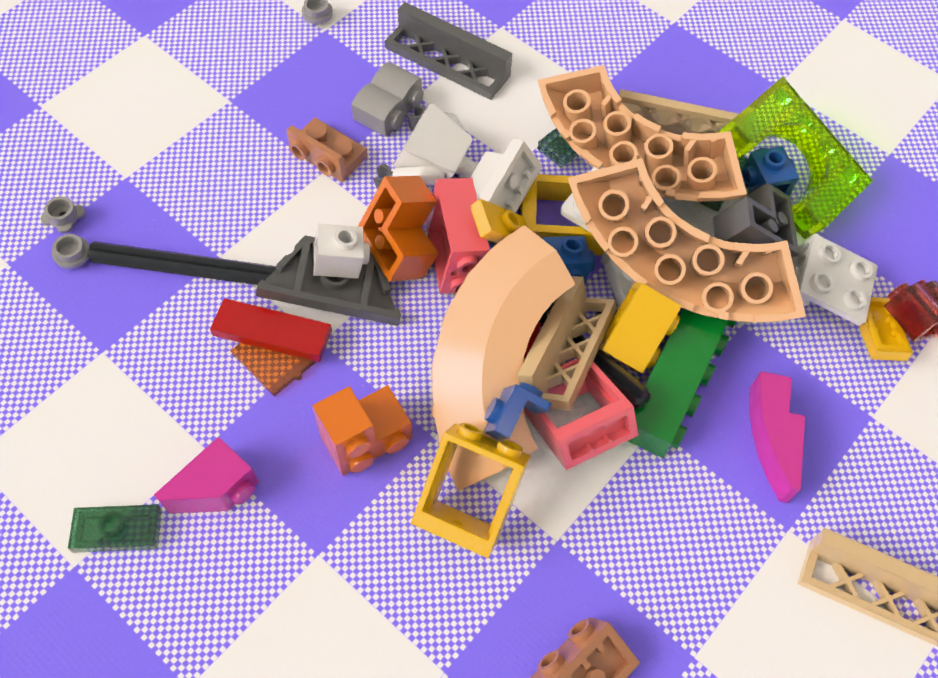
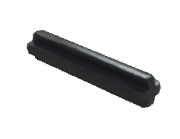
(626, 383)

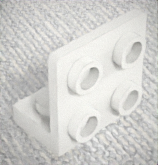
(506, 176)
(834, 278)

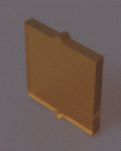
(270, 367)

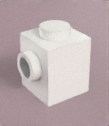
(339, 251)

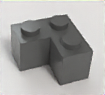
(759, 219)

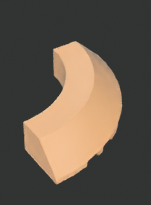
(608, 134)
(680, 260)
(487, 341)

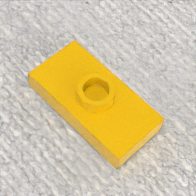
(494, 221)
(883, 334)

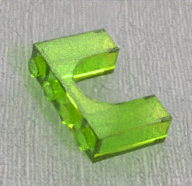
(833, 172)

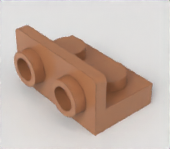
(326, 149)
(589, 652)

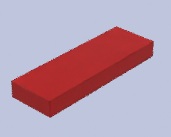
(271, 330)

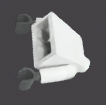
(433, 149)

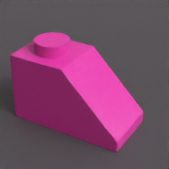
(209, 482)

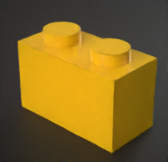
(640, 327)

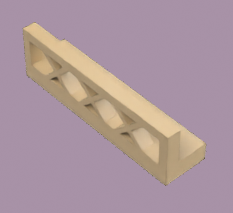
(676, 115)
(556, 346)
(884, 574)

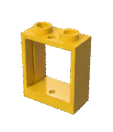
(557, 189)
(455, 524)

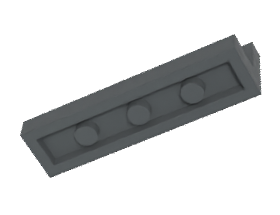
(455, 47)

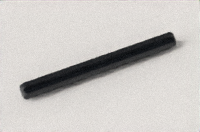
(179, 263)

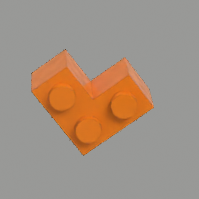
(395, 227)
(361, 428)

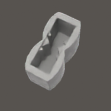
(387, 99)

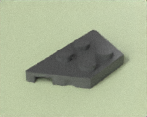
(355, 297)

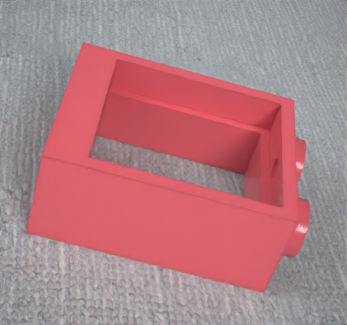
(454, 233)
(593, 432)

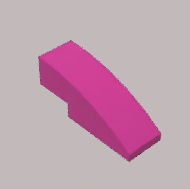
(777, 433)

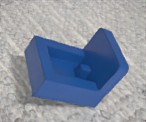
(505, 411)

